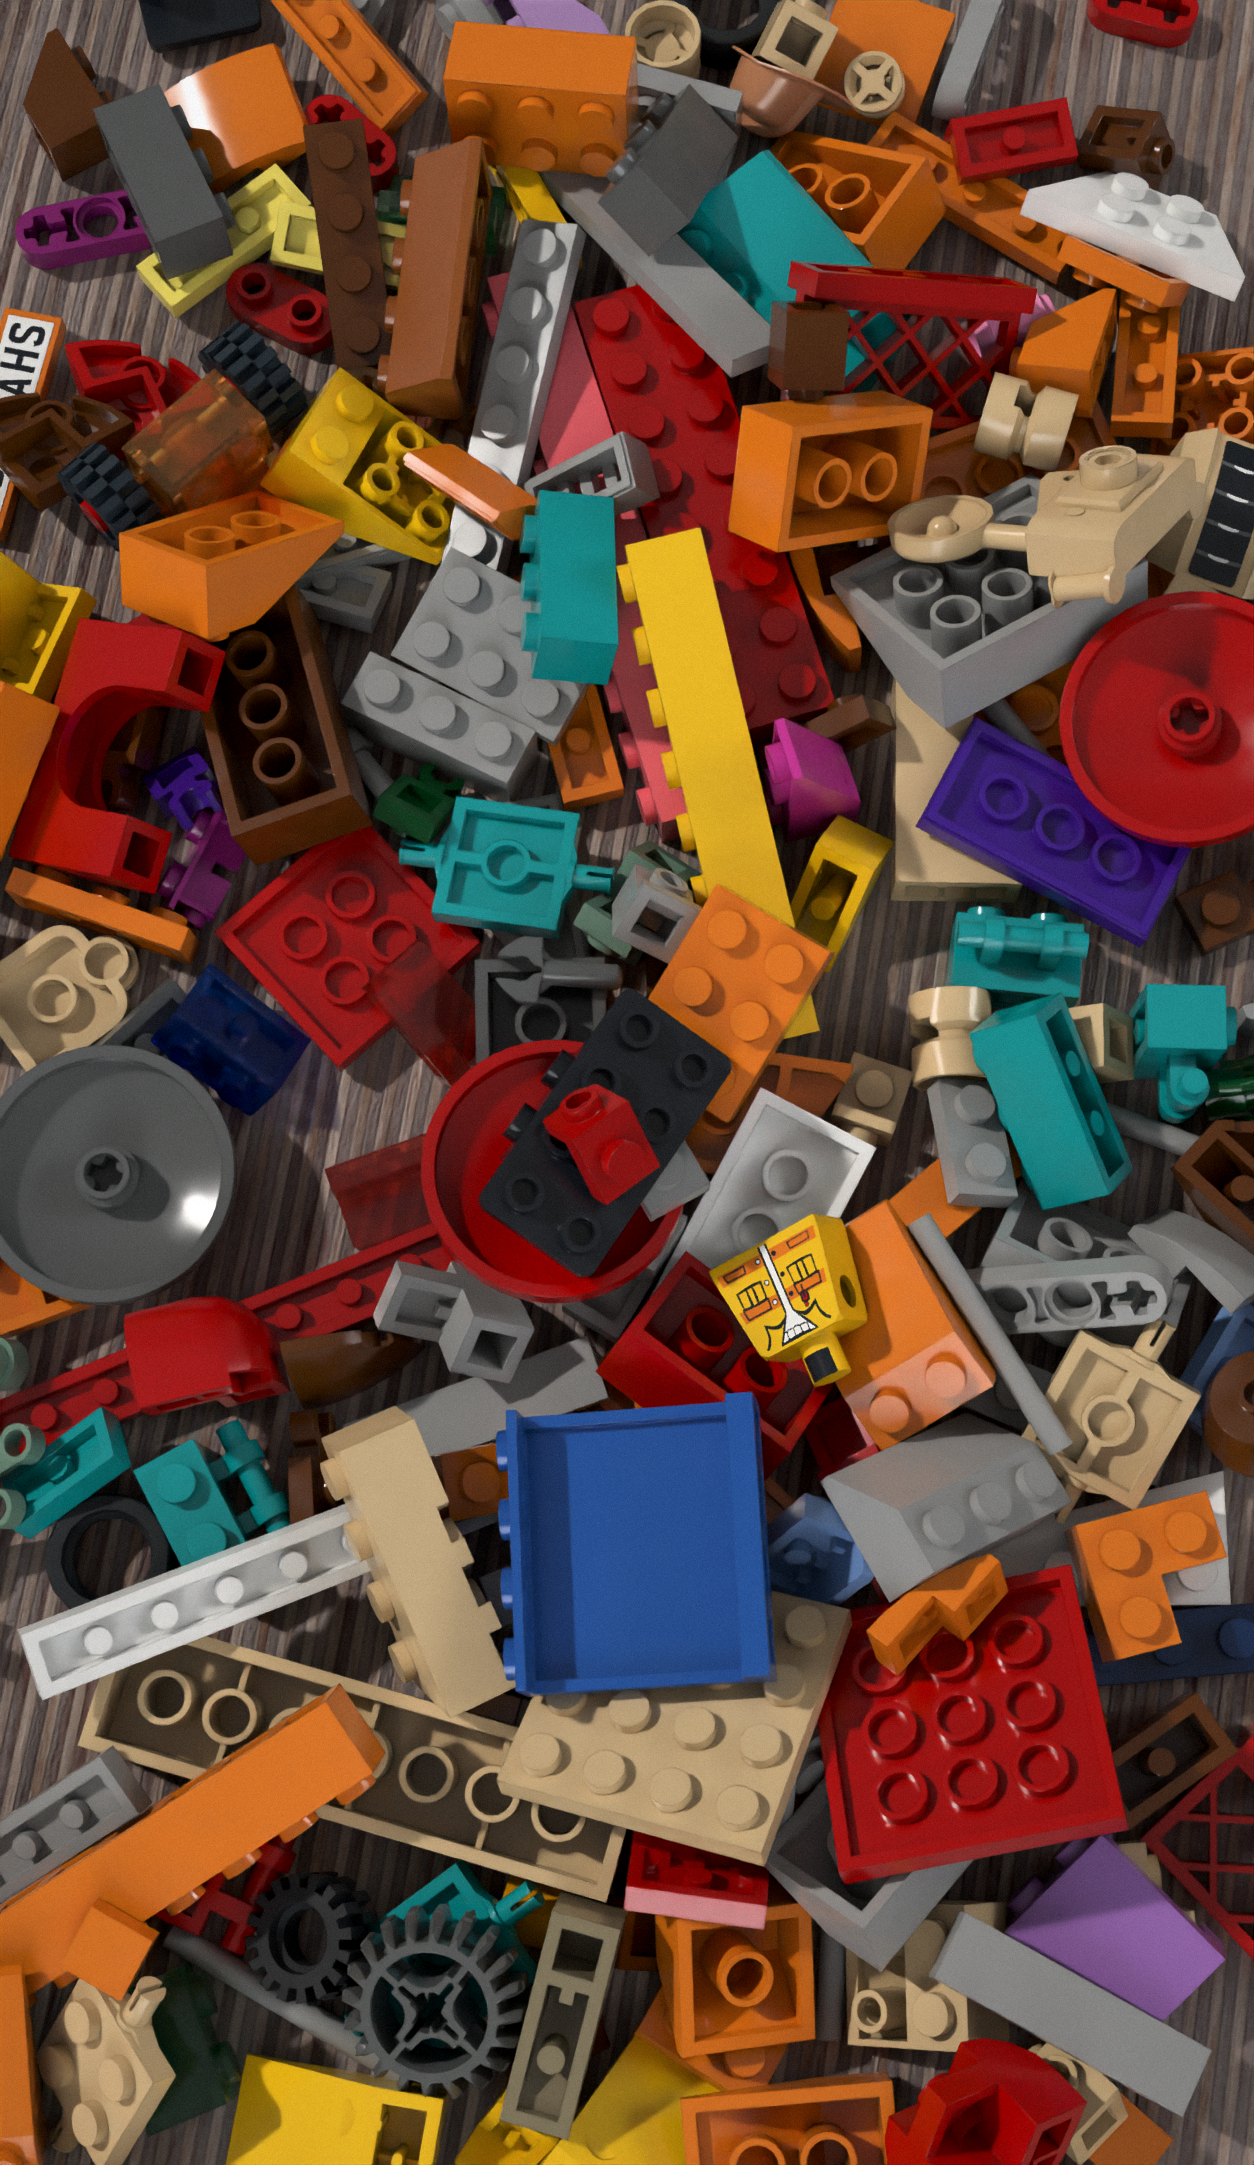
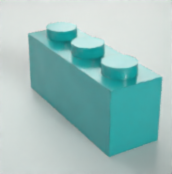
(570, 587)
(1051, 1102)

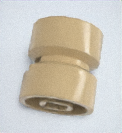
(667, 37)
(1025, 422)
(942, 1024)

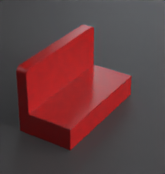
(1012, 141)

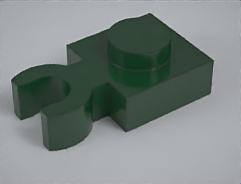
(418, 806)

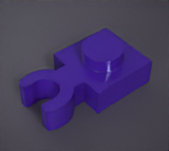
(184, 787)

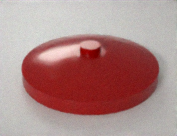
(1166, 719)
(464, 1153)

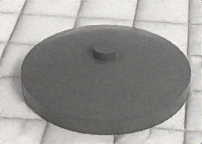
(111, 1175)

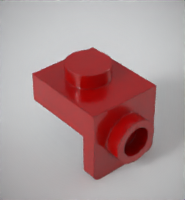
(603, 1140)

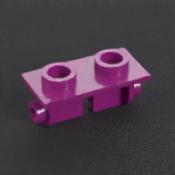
(192, 884)

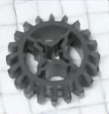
(414, 1980)

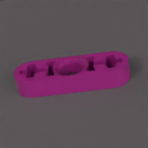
(80, 213)

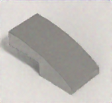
(1197, 1247)

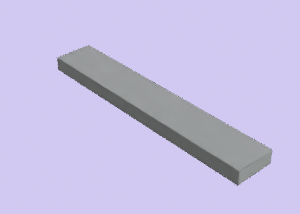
(673, 277)

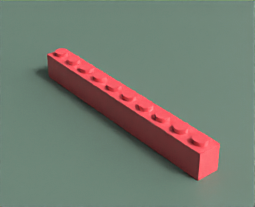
(570, 425)

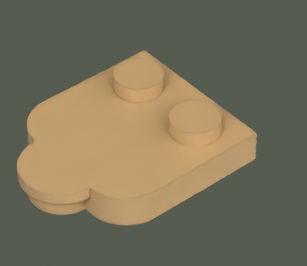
(63, 992)

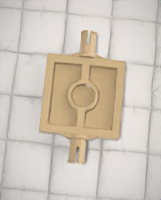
(1118, 1414)
(105, 2069)

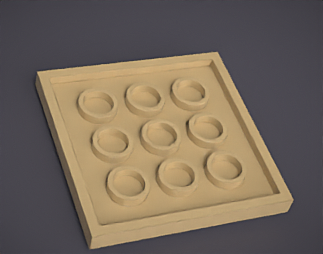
(687, 1760)

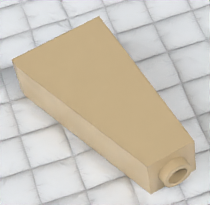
(920, 863)

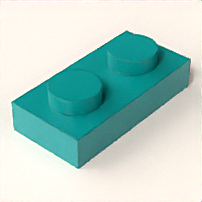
(70, 1470)

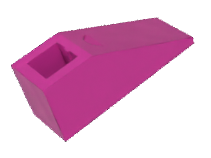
(807, 782)

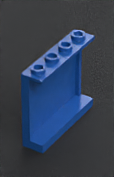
(636, 1549)

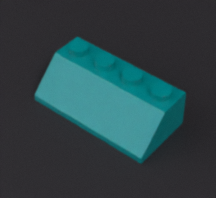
(760, 224)

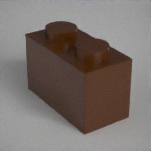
(1168, 1755)

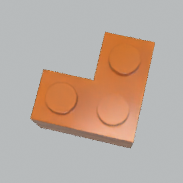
(1123, 1566)

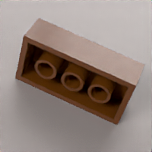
(282, 737)

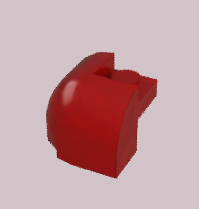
(201, 1354)
(988, 2110)

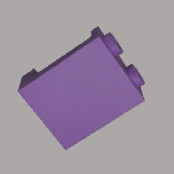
(1114, 1927)

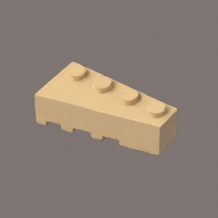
(415, 1561)

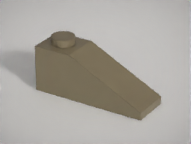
(563, 2014)

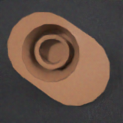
(776, 97)

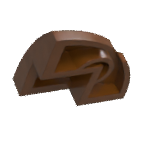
(48, 434)
(344, 1363)

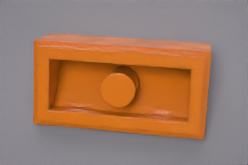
(473, 486)

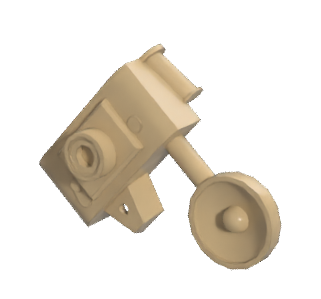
(1086, 524)

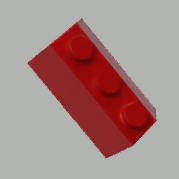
(694, 1351)

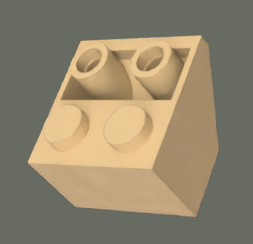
(909, 2008)

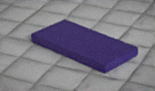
(1037, 828)

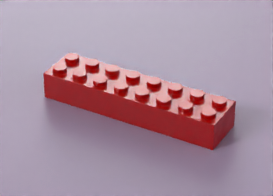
(681, 407)

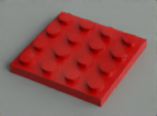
(972, 1742)

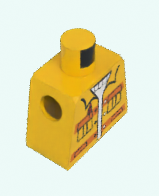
(797, 1295)

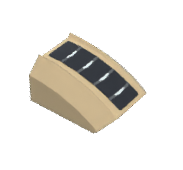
(1221, 541)

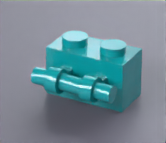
(1017, 956)
(1177, 1038)
(195, 1503)

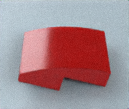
(694, 1884)

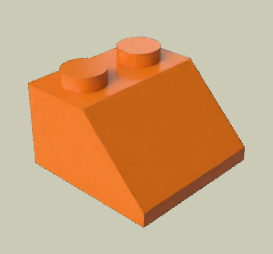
(736, 1982)

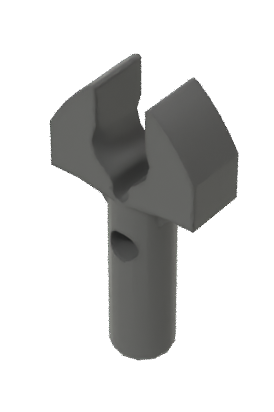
(553, 972)

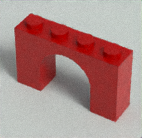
(105, 682)

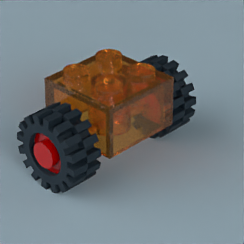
(199, 448)

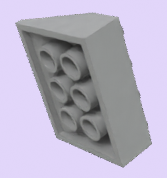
(974, 624)

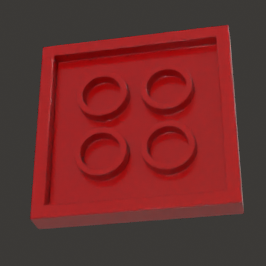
(331, 930)

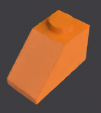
(1070, 349)

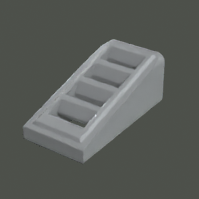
(625, 469)

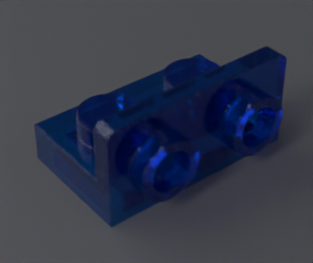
(231, 1041)

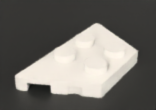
(1143, 226)

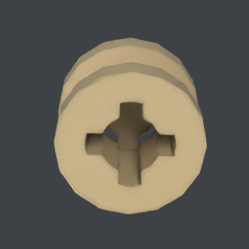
(867, 77)

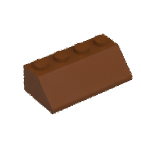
(438, 282)

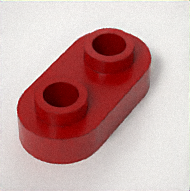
(277, 306)

